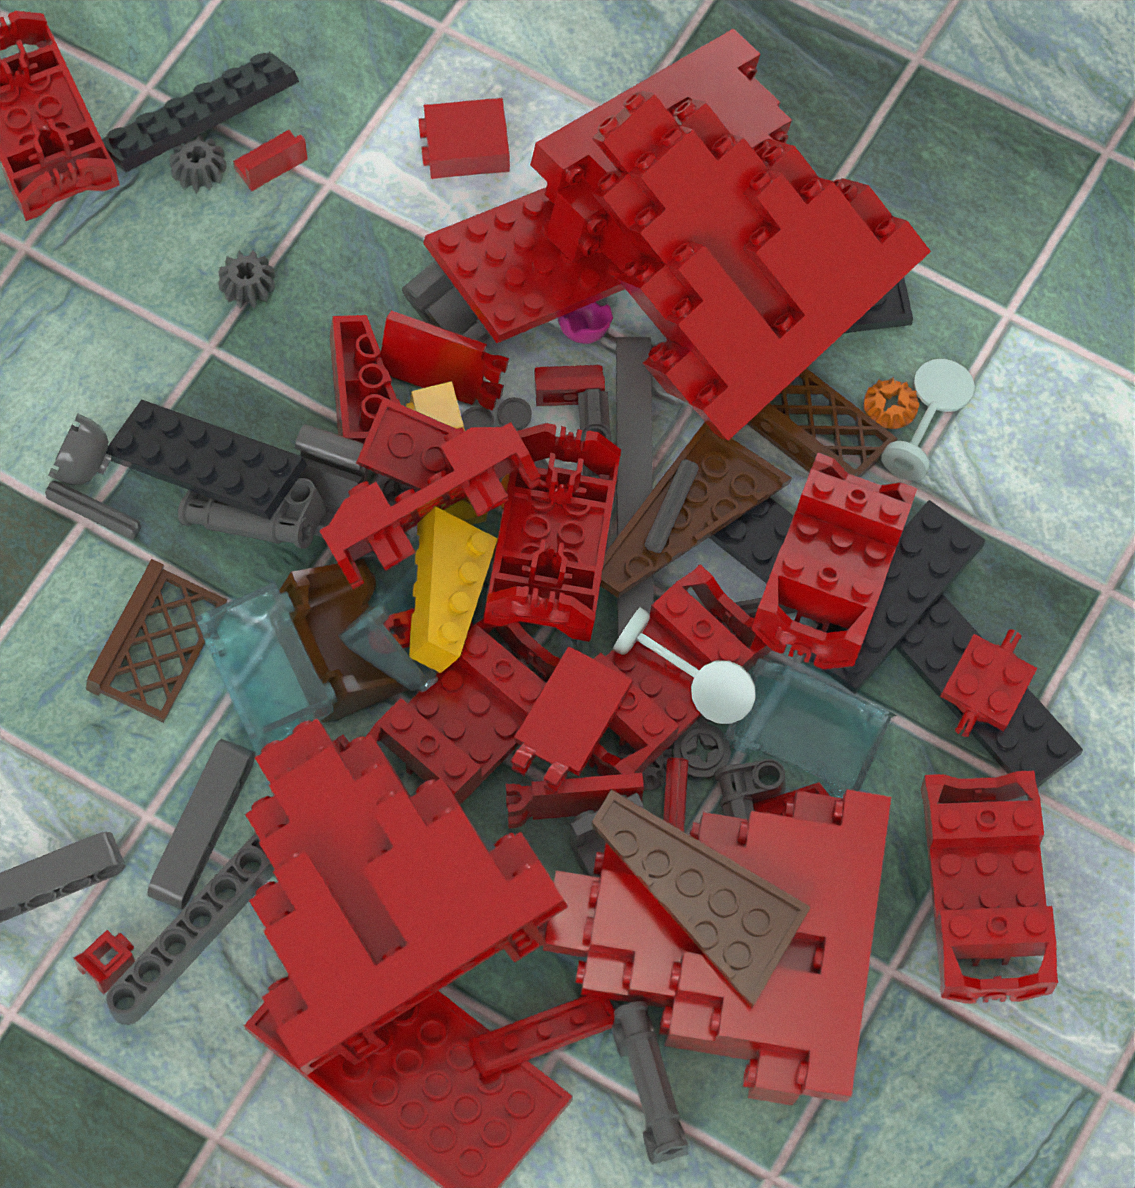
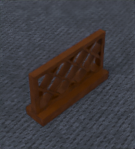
(800, 441)
(125, 636)

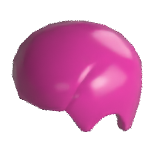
(586, 323)

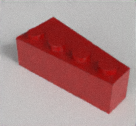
(357, 375)

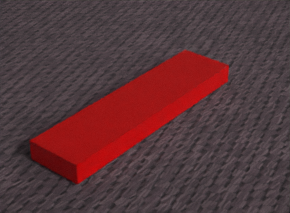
(541, 1033)

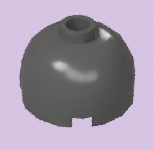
(82, 453)

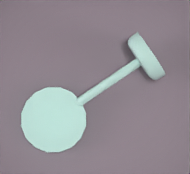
(942, 387)
(719, 690)

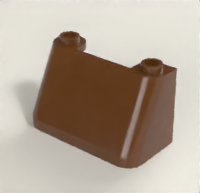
(323, 609)

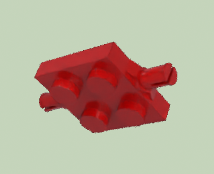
(988, 682)

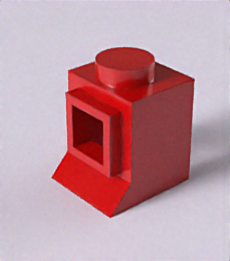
(108, 974)

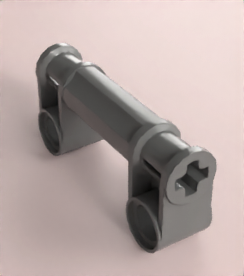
(292, 522)
(748, 786)
(638, 1041)

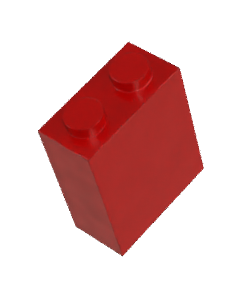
(465, 138)

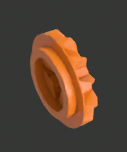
(895, 416)

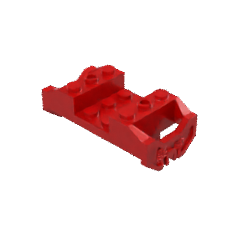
(45, 127)
(476, 464)
(555, 535)
(832, 564)
(661, 694)
(471, 712)
(988, 883)

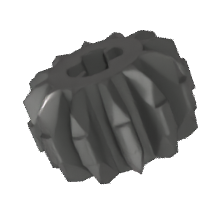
(197, 163)
(246, 279)

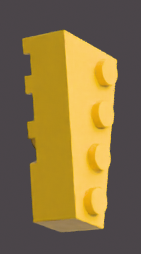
(441, 404)
(449, 580)

